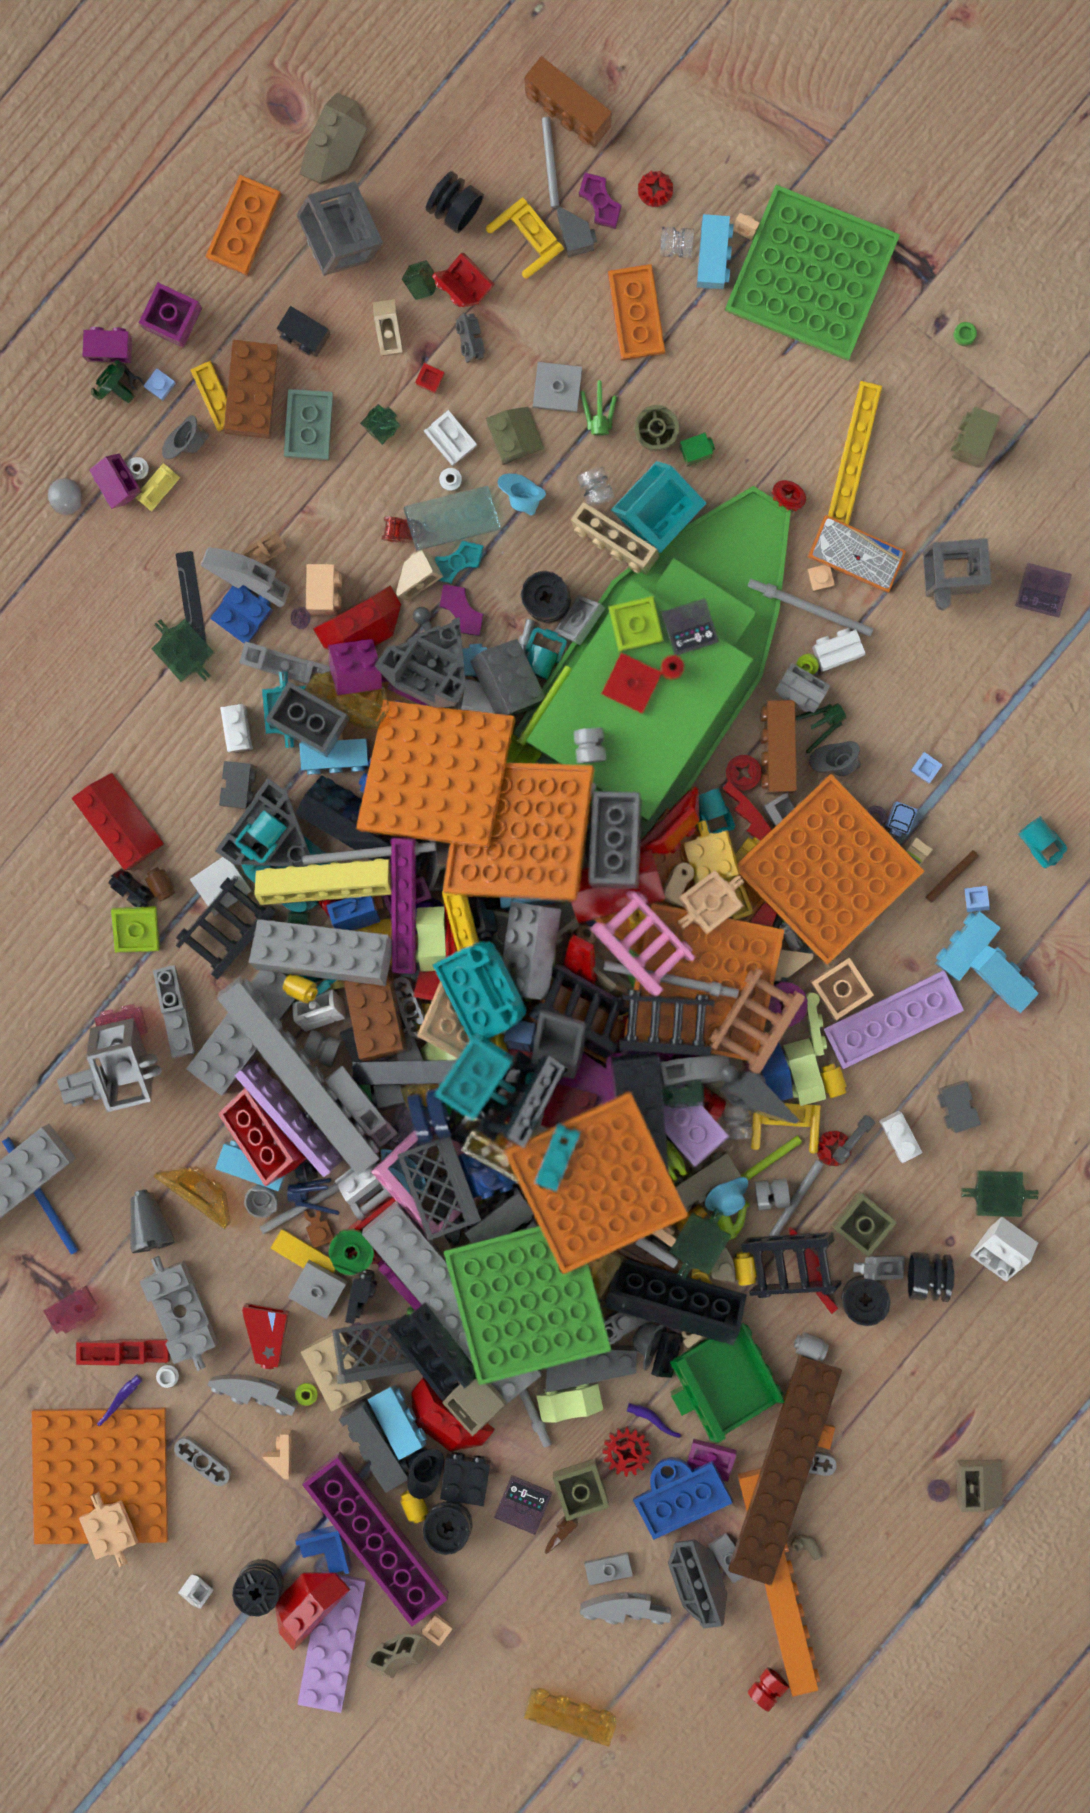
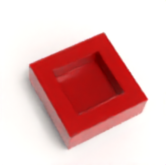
(429, 378)

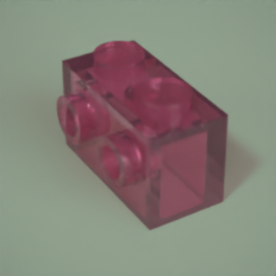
(127, 1012)
(71, 1309)

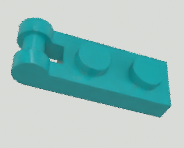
(556, 1157)

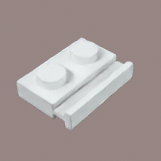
(450, 438)
(356, 1186)

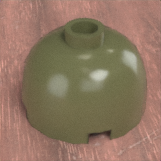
(656, 428)

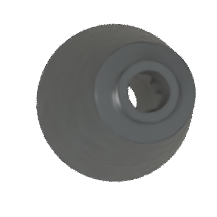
(147, 1224)

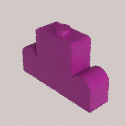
(594, 1079)

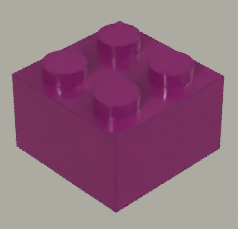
(170, 315)
(354, 667)

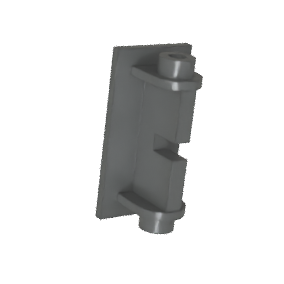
(471, 347)

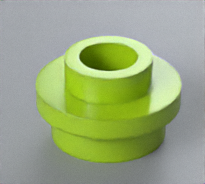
(808, 659)
(306, 1387)

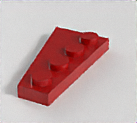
(581, 961)

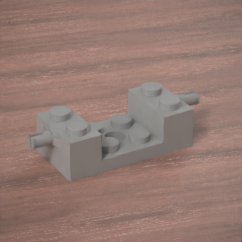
(188, 1334)

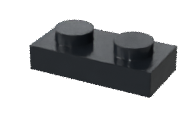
(667, 1350)

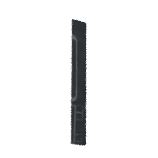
(190, 592)

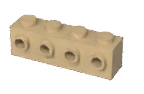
(614, 538)

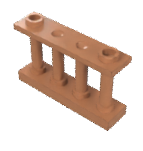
(767, 1040)

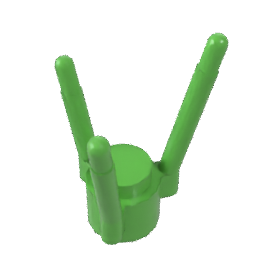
(599, 425)

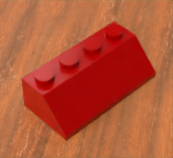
(118, 821)
(602, 902)
(260, 1138)

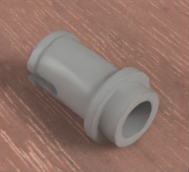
(791, 937)

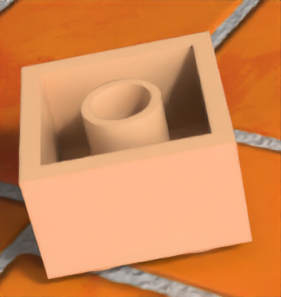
(322, 589)
(841, 988)

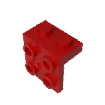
(463, 282)

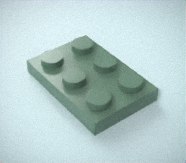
(308, 424)

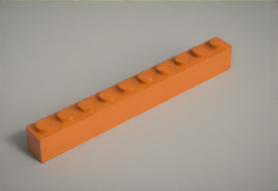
(787, 1613)

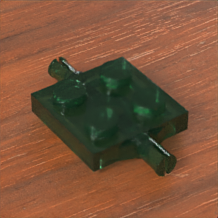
(182, 650)
(999, 1193)
(700, 1243)

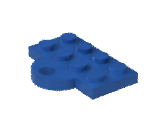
(681, 1496)

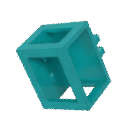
(658, 505)
(476, 1076)

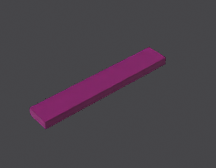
(403, 905)

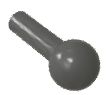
(422, 616)

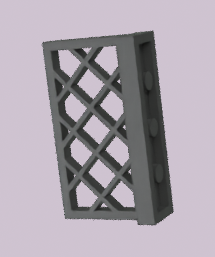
(458, 1182)
(376, 1369)

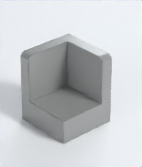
(779, 808)

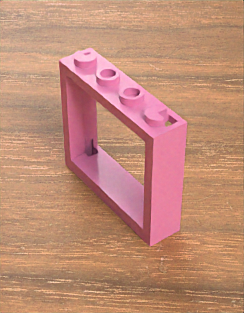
(399, 1193)

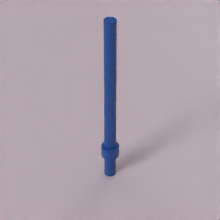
(48, 1209)

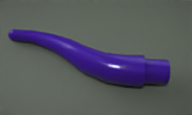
(122, 1395)
(647, 1413)

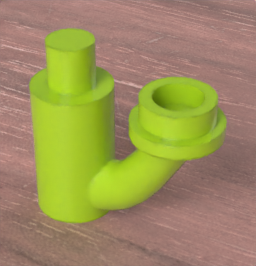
(726, 1223)

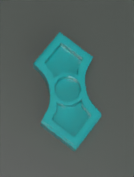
(466, 556)

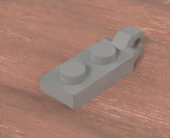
(881, 1267)

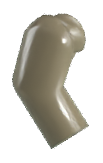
(806, 1543)

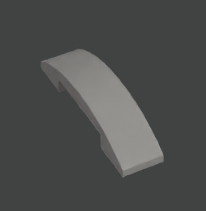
(274, 662)

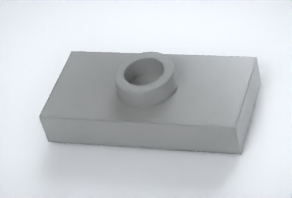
(723, 1551)
(608, 1568)

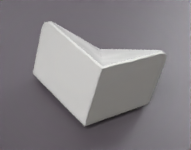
(195, 1591)

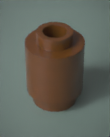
(160, 884)

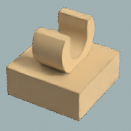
(692, 1340)

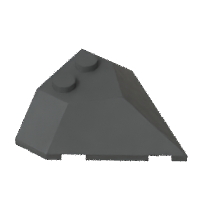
(428, 665)
(290, 844)

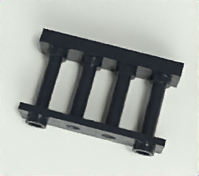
(233, 947)
(597, 1043)
(676, 1043)
(531, 1105)
(798, 1243)
(425, 1358)

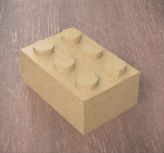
(322, 1362)

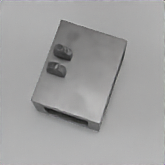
(339, 230)
(977, 568)
(123, 1062)

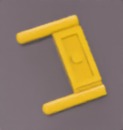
(533, 230)
(808, 1117)

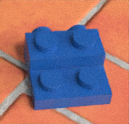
(242, 613)
(482, 1179)

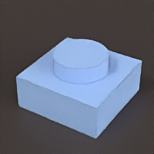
(159, 384)
(926, 767)
(977, 899)

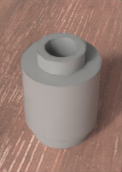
(810, 1346)

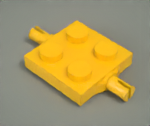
(711, 853)

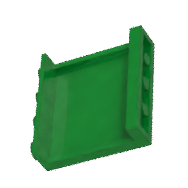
(727, 1383)

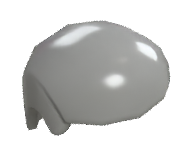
(64, 496)
(261, 1201)

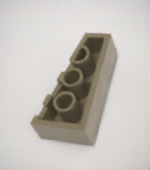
(703, 1178)

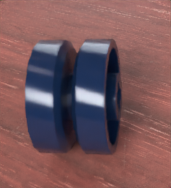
(429, 1116)

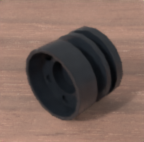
(451, 200)
(533, 593)
(928, 1276)
(874, 1310)
(447, 1540)
(261, 1575)

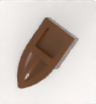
(563, 1529)

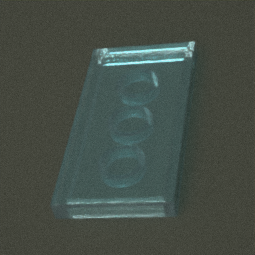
(452, 518)

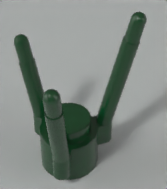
(833, 715)

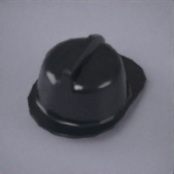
(425, 1472)

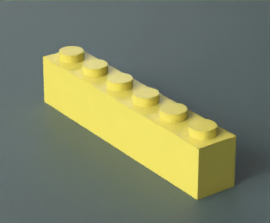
(323, 882)

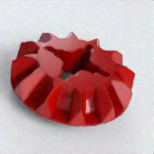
(661, 197)
(785, 488)
(754, 772)
(830, 1138)

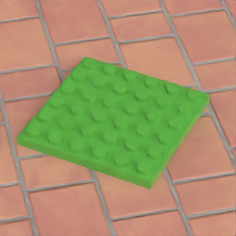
(812, 272)
(522, 1307)

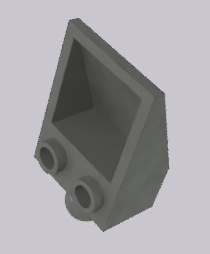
(561, 1040)
(751, 1093)

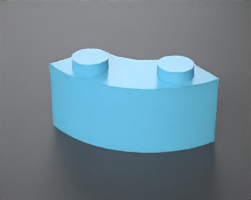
(396, 1170)

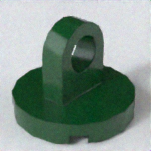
(109, 381)

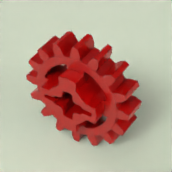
(618, 1447)

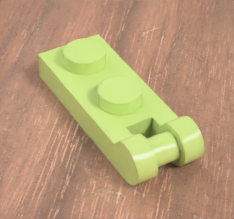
(814, 1023)

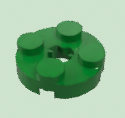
(339, 1257)

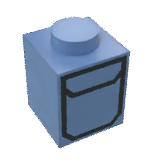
(900, 819)
(521, 1036)

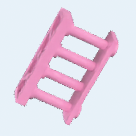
(621, 948)

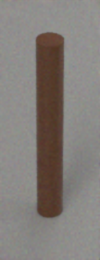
(966, 862)

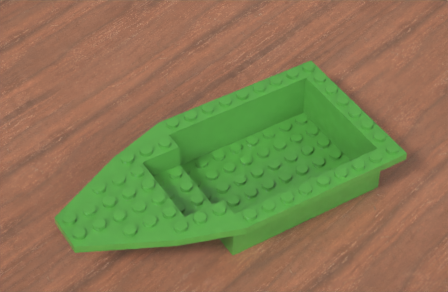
(688, 716)

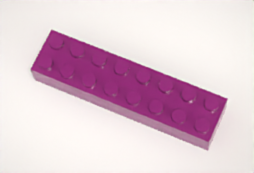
(376, 1539)

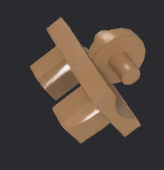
(266, 548)

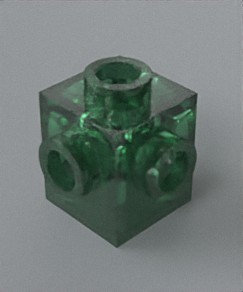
(380, 423)

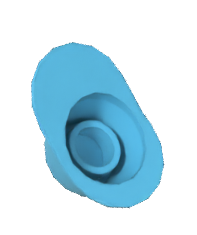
(522, 492)
(728, 1196)

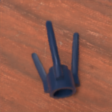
(300, 1192)

